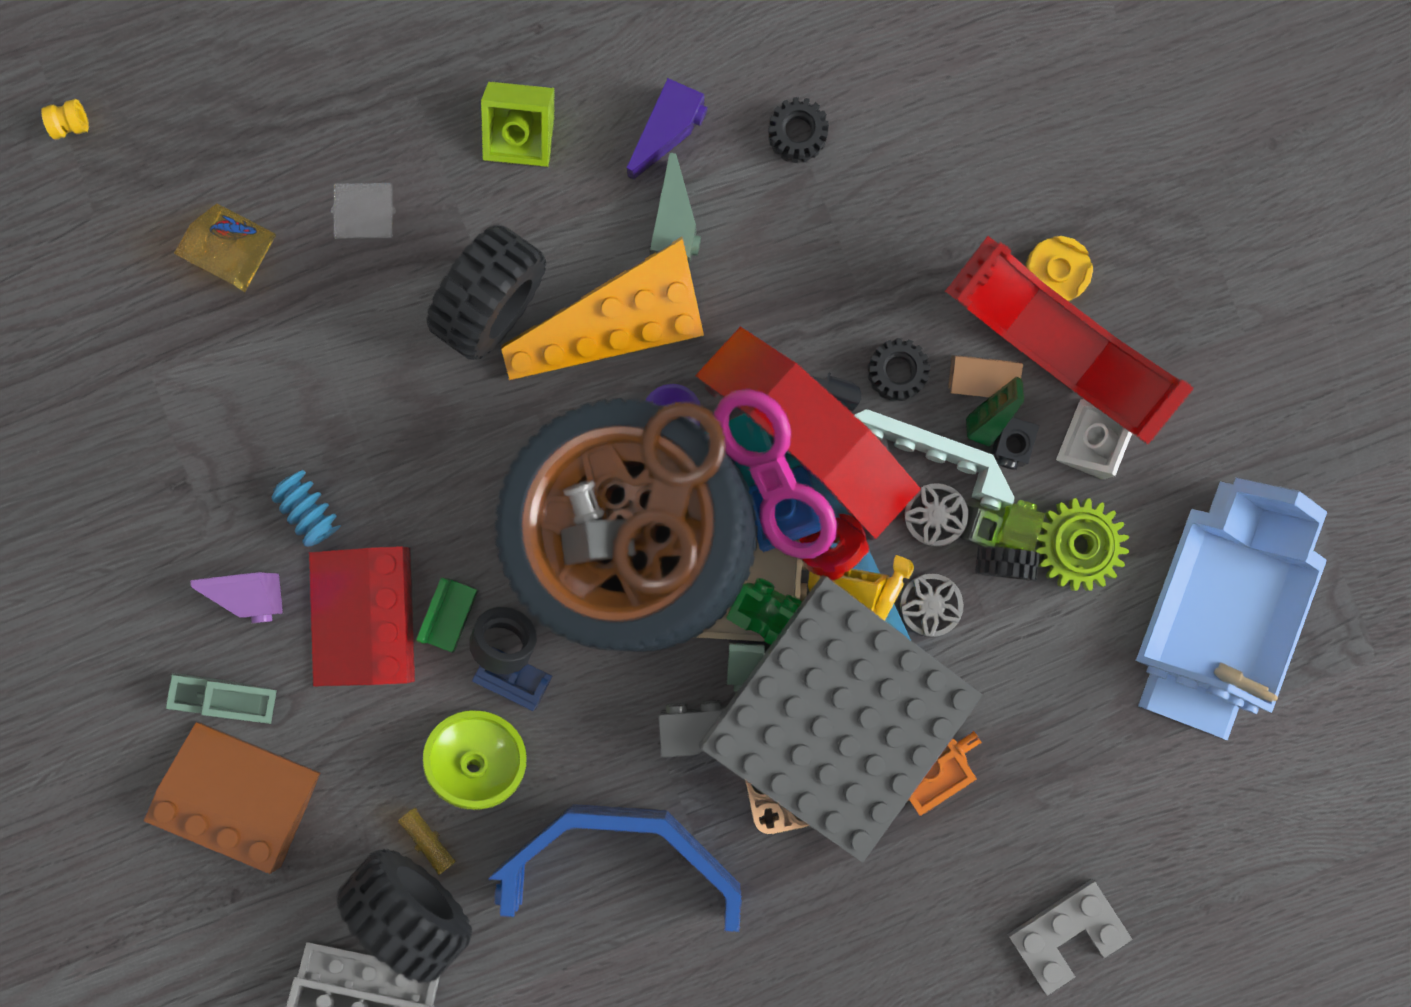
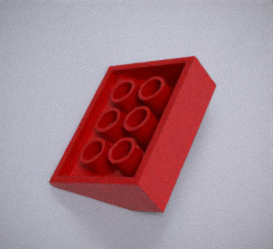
(362, 616)

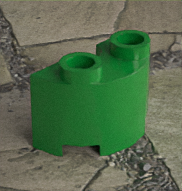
(763, 609)

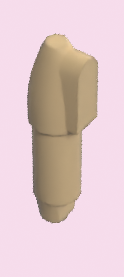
(1235, 677)

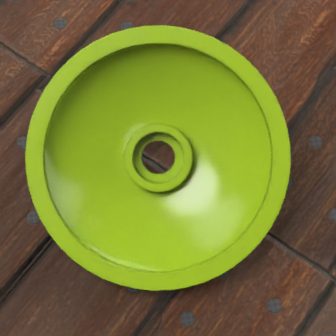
(477, 740)

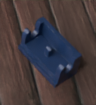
(521, 687)

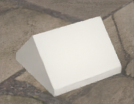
(1093, 442)

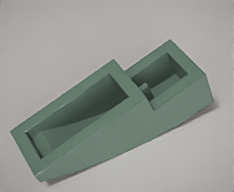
(221, 698)

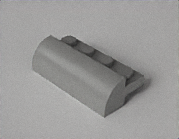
(353, 980)

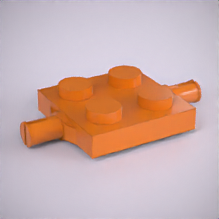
(946, 776)

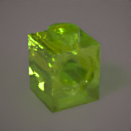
(1020, 526)

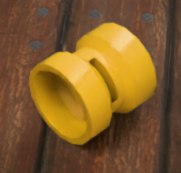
(65, 119)

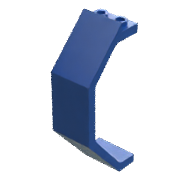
(511, 872)

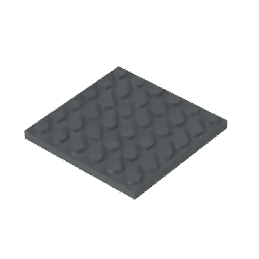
(841, 719)

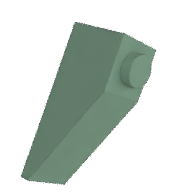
(675, 214)

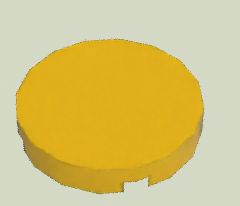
(1061, 265)

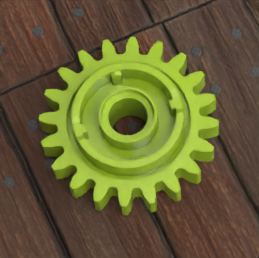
(1101, 539)

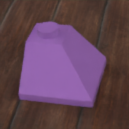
(244, 594)

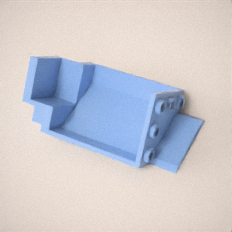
(1232, 599)

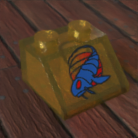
(225, 246)

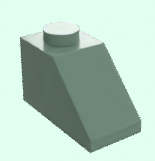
(742, 661)

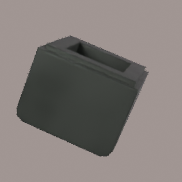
(981, 527)

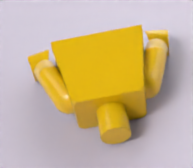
(873, 589)

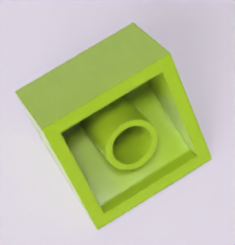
(517, 123)

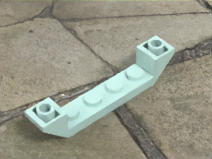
(990, 484)

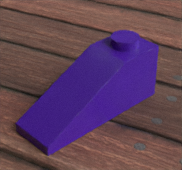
(668, 125)

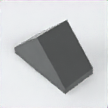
(591, 541)

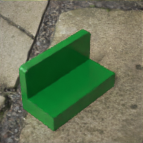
(447, 614)

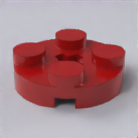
(845, 555)

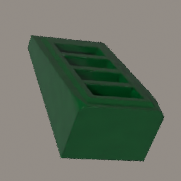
(993, 415)

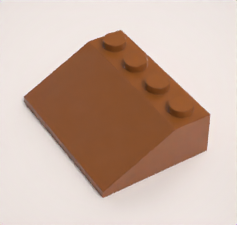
(233, 798)

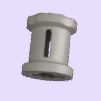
(584, 502)

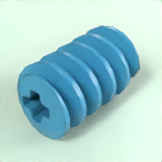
(303, 509)

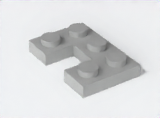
(1078, 911)

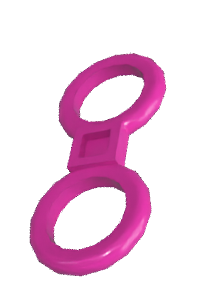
(775, 476)

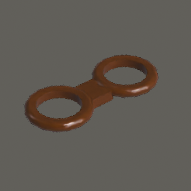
(669, 498)

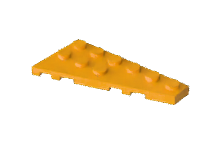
(624, 315)

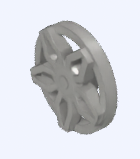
(936, 515)
(931, 605)

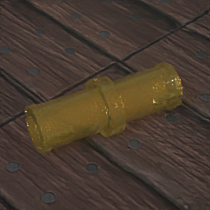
(426, 841)

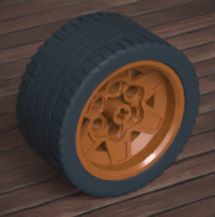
(597, 446)

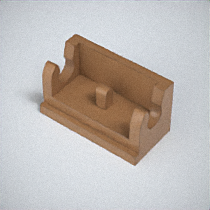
(981, 375)

